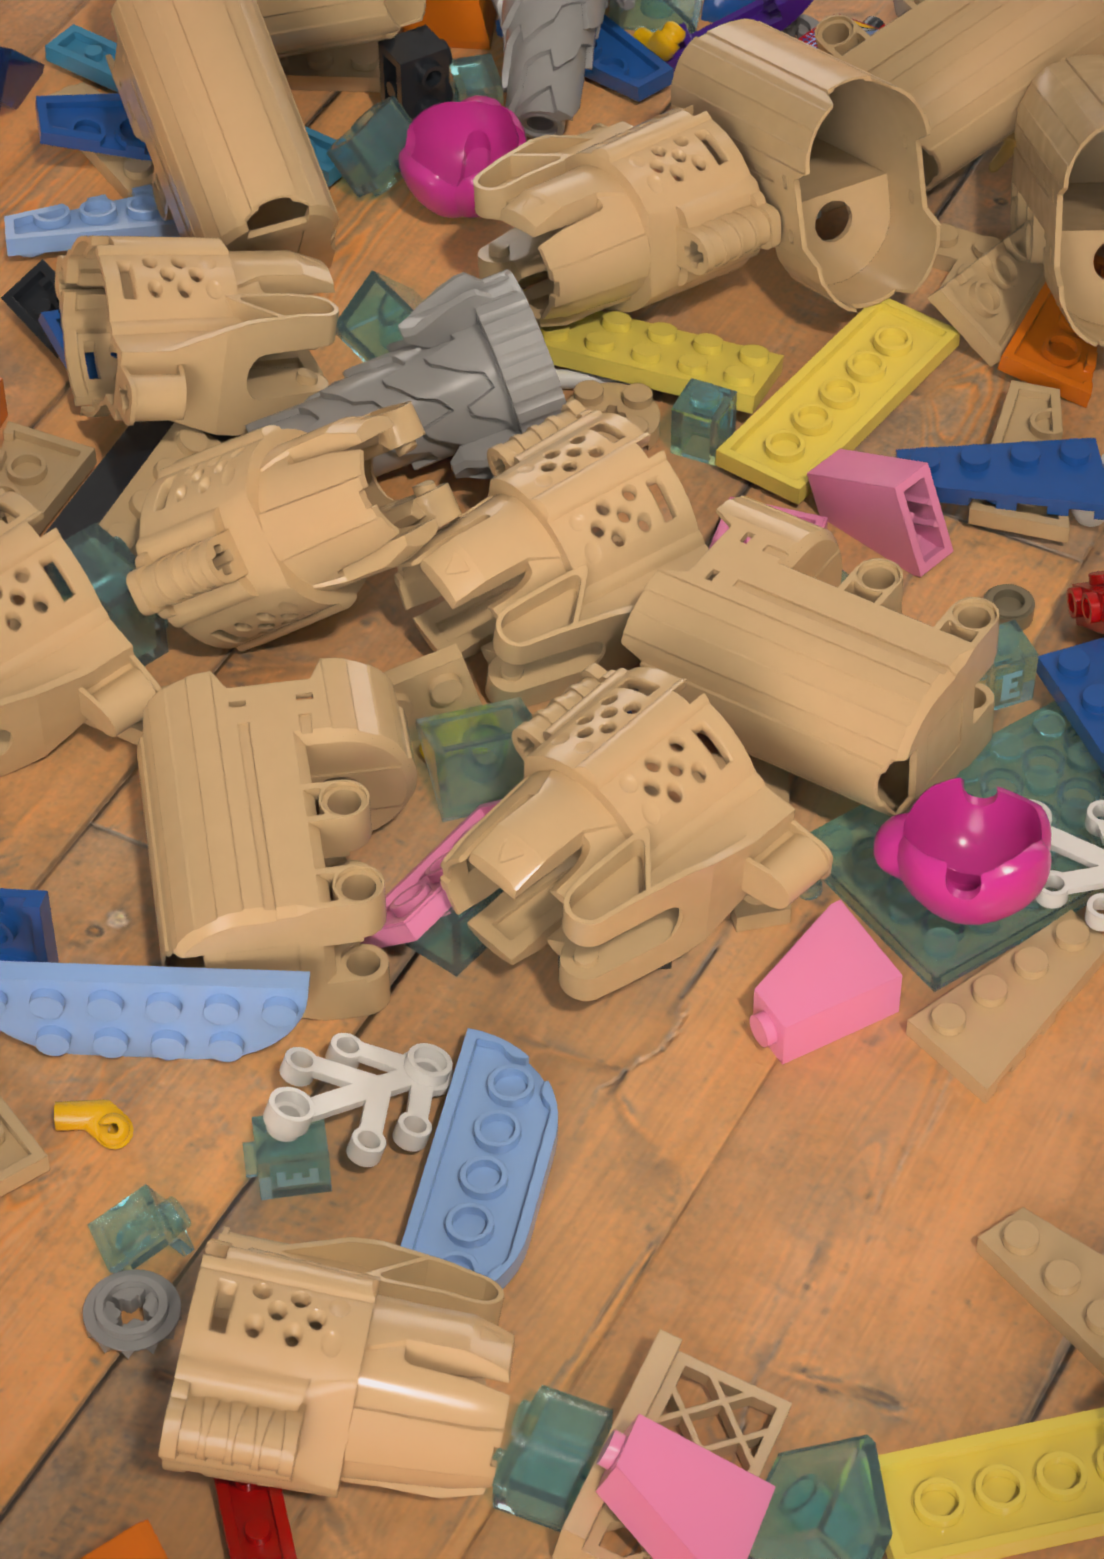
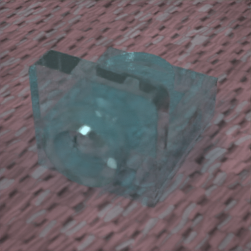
(140, 1229)

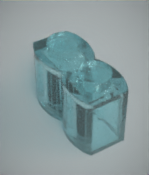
(371, 148)
(549, 1456)

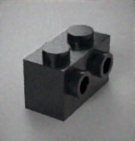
(415, 69)

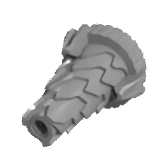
(547, 58)
(466, 364)

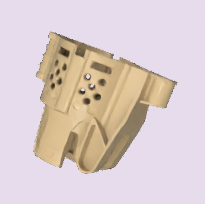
(612, 226)
(193, 329)
(280, 528)
(529, 571)
(56, 655)
(602, 852)
(339, 1369)

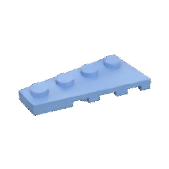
(58, 227)

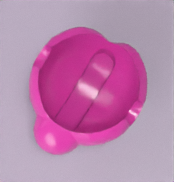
(452, 146)
(968, 853)

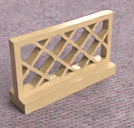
(649, 1396)

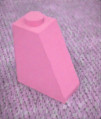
(884, 505)
(824, 987)
(680, 1495)

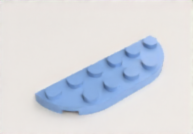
(149, 1009)
(486, 1162)

